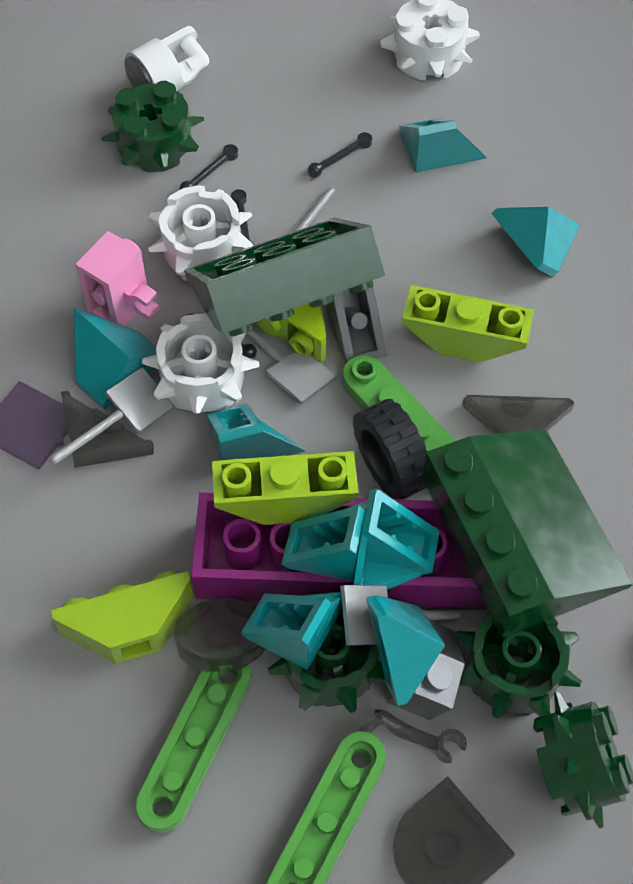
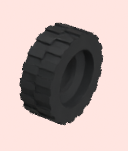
(391, 448)

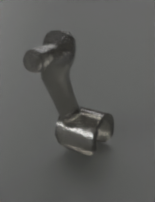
(415, 735)

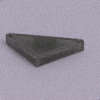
(517, 413)
(108, 446)

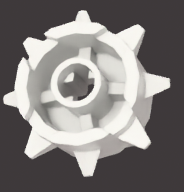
(430, 38)
(198, 228)
(199, 365)

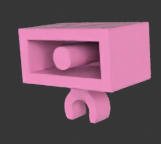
(115, 280)

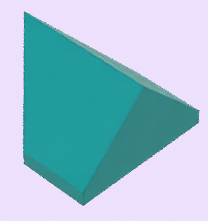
(437, 144)
(540, 234)
(106, 354)
(243, 435)
(326, 543)
(393, 544)
(293, 624)
(404, 643)

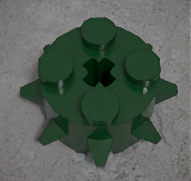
(152, 126)
(334, 678)
(516, 685)
(582, 758)

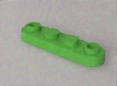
(383, 385)
(191, 747)
(331, 813)

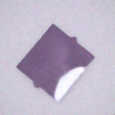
(31, 425)

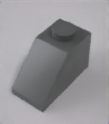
(356, 324)
(440, 685)

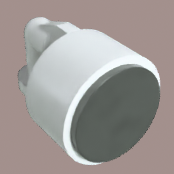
(156, 60)

